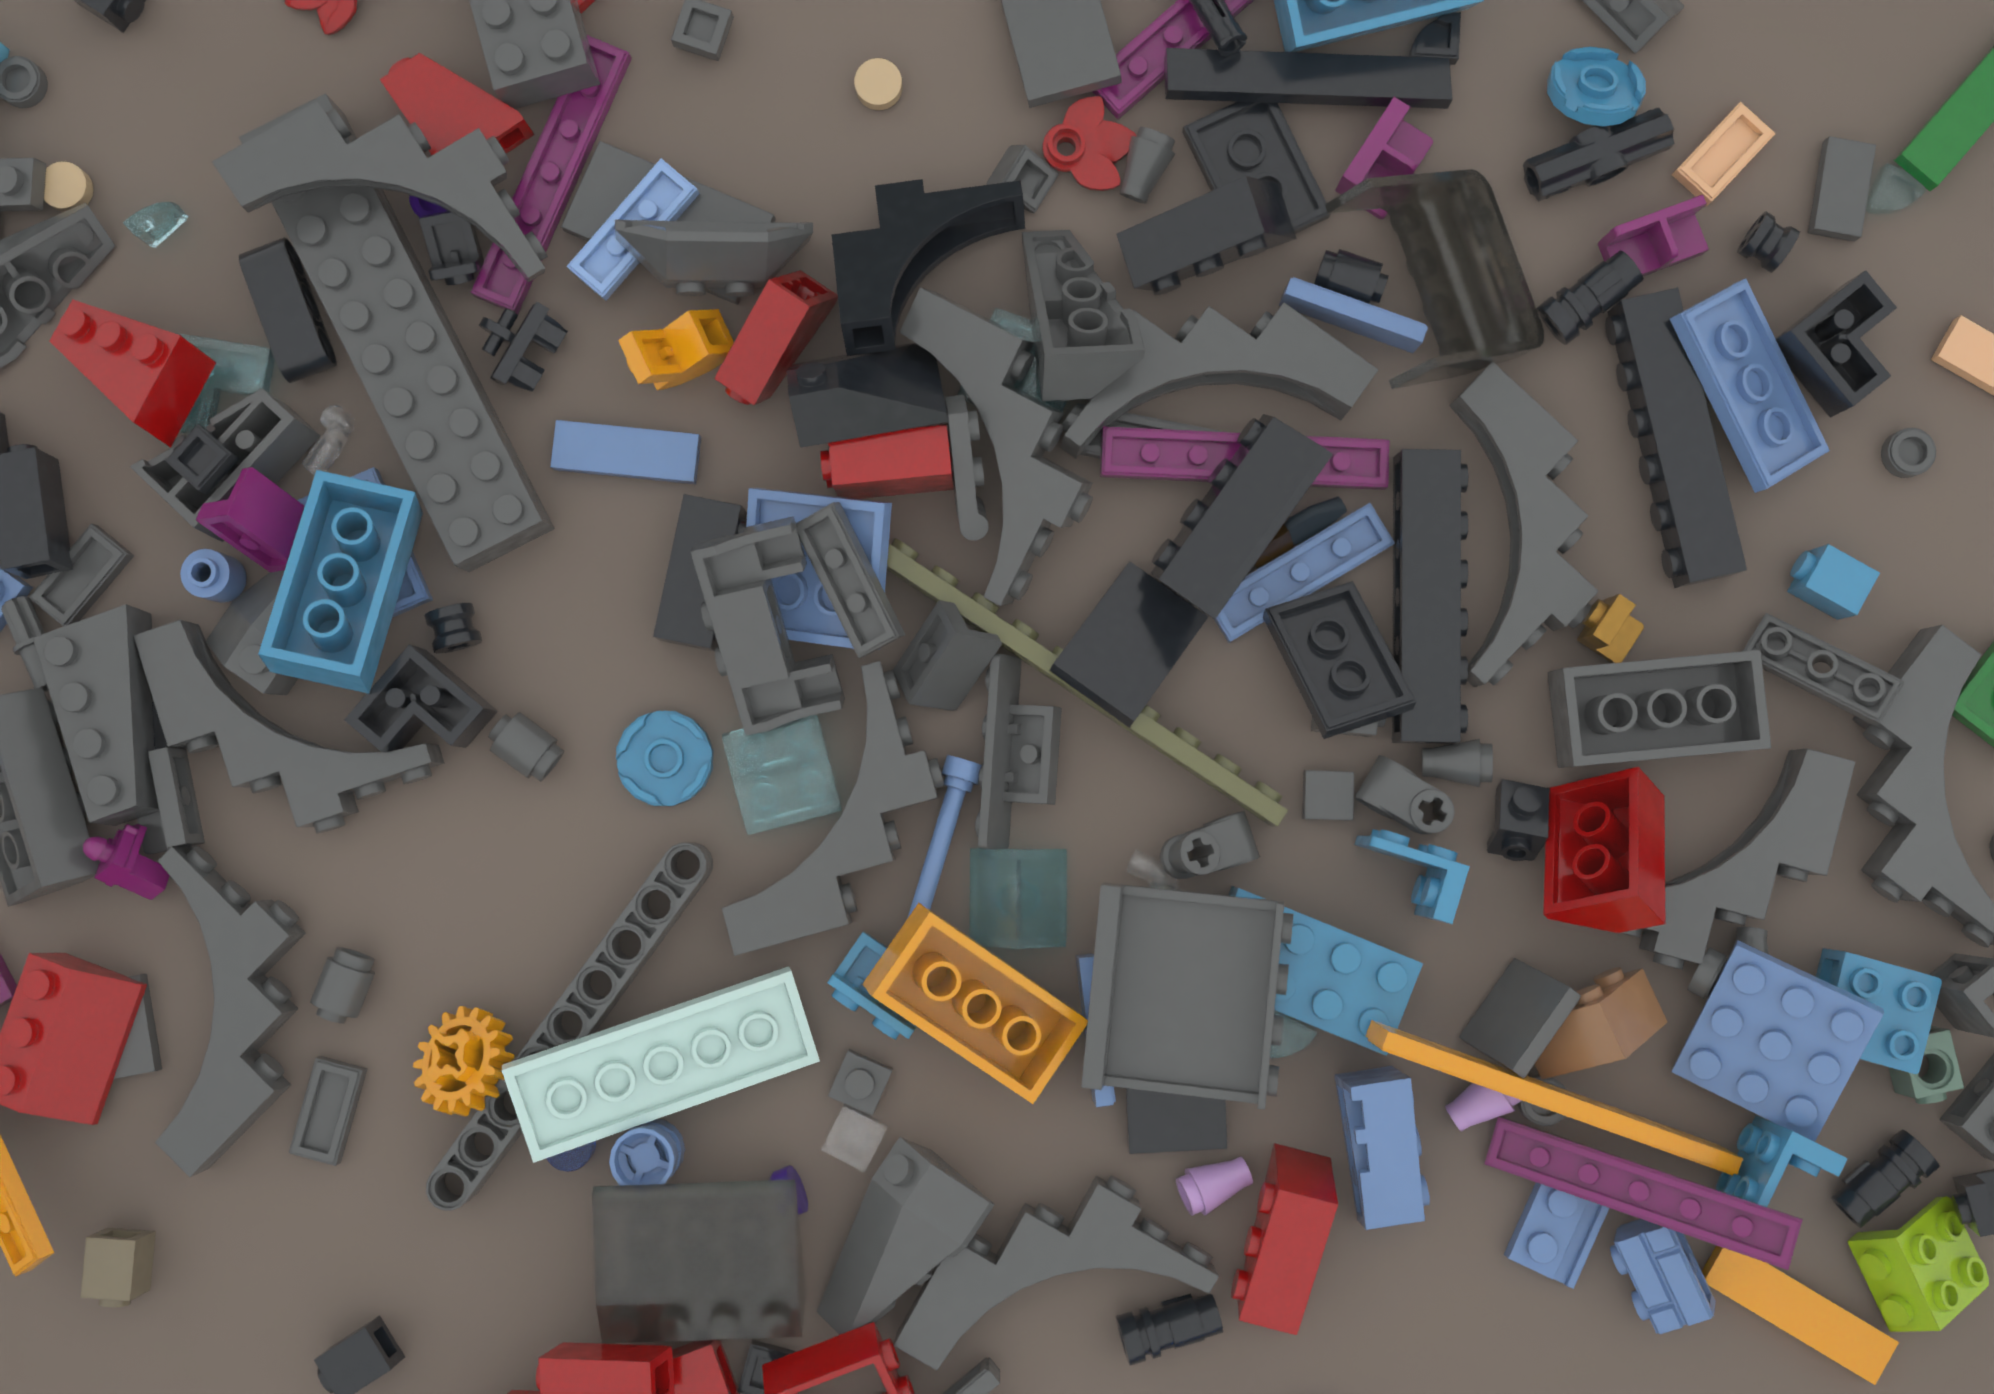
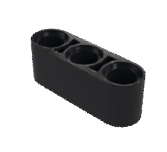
(287, 310)

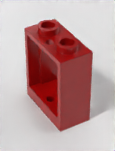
(834, 1359)

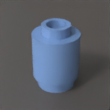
(213, 575)

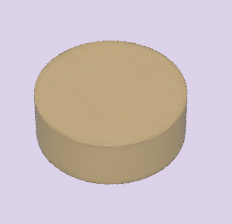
(878, 84)
(67, 186)

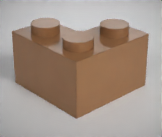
(1604, 1024)

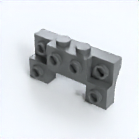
(751, 631)

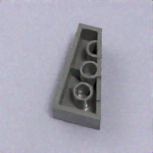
(104, 711)

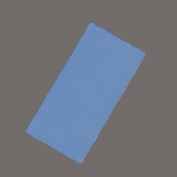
(1750, 385)

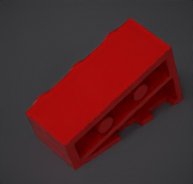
(1286, 1239)

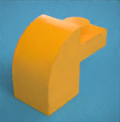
(679, 351)

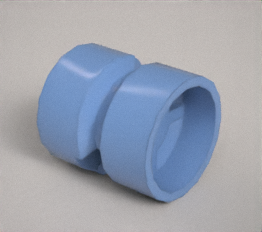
(647, 1154)

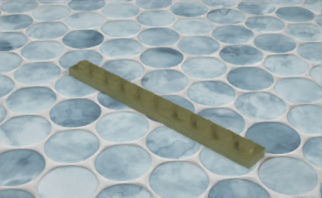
(1021, 641)

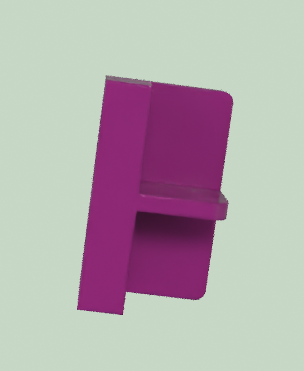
(1389, 150)
(1659, 237)
(256, 519)

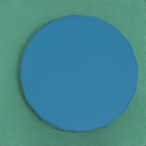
(1596, 86)
(664, 758)

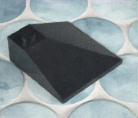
(865, 394)

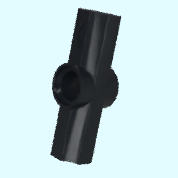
(1598, 154)

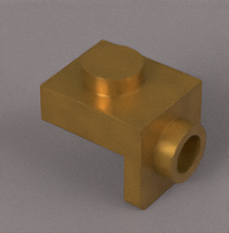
(1610, 628)

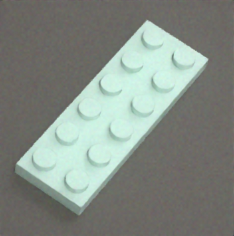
(660, 1064)

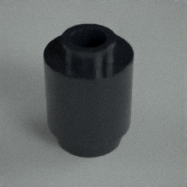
(1352, 276)

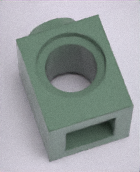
(1942, 1073)

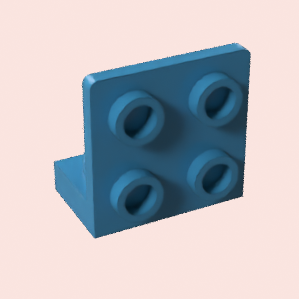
(1436, 892)
(1903, 994)
(1765, 1155)

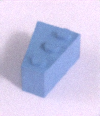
(1382, 1147)

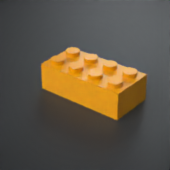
(975, 1003)

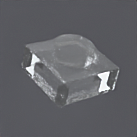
(854, 1137)

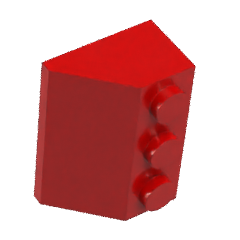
(1606, 853)
(65, 1037)

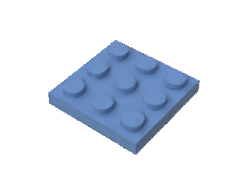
(801, 595)
(1777, 1040)

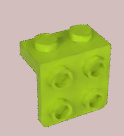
(1921, 1270)

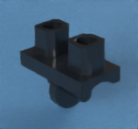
(535, 328)

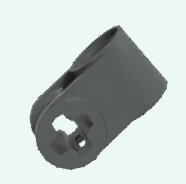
(1397, 795)
(1213, 847)

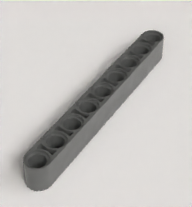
(579, 997)

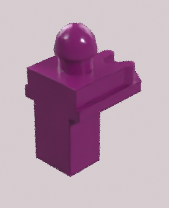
(123, 865)

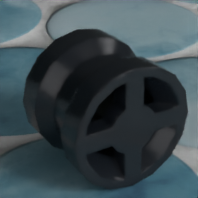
(1768, 242)
(453, 628)

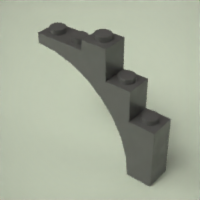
(311, 154)
(1279, 354)
(1034, 489)
(1540, 585)
(203, 706)
(888, 780)
(1907, 789)
(1787, 839)
(247, 1011)
(1039, 1248)

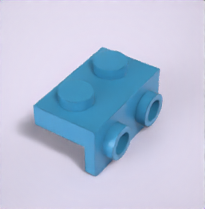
(852, 994)

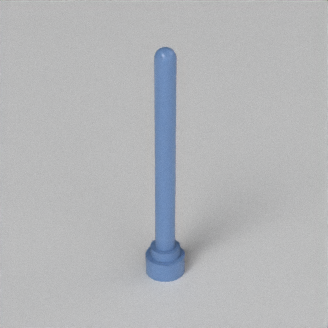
(959, 779)

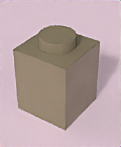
(117, 1265)

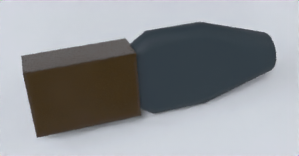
(1301, 528)

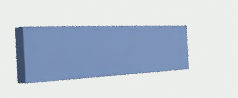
(1304, 569)

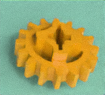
(463, 1061)

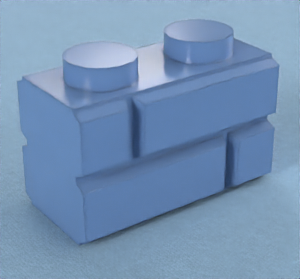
(1664, 1274)

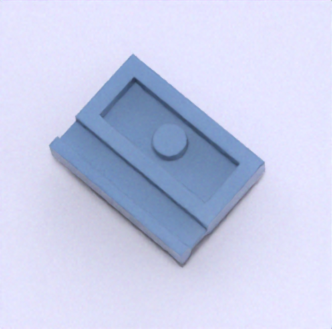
(1556, 1234)

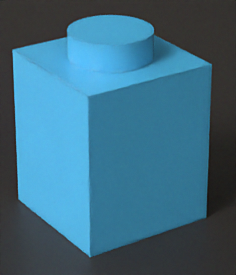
(1832, 581)

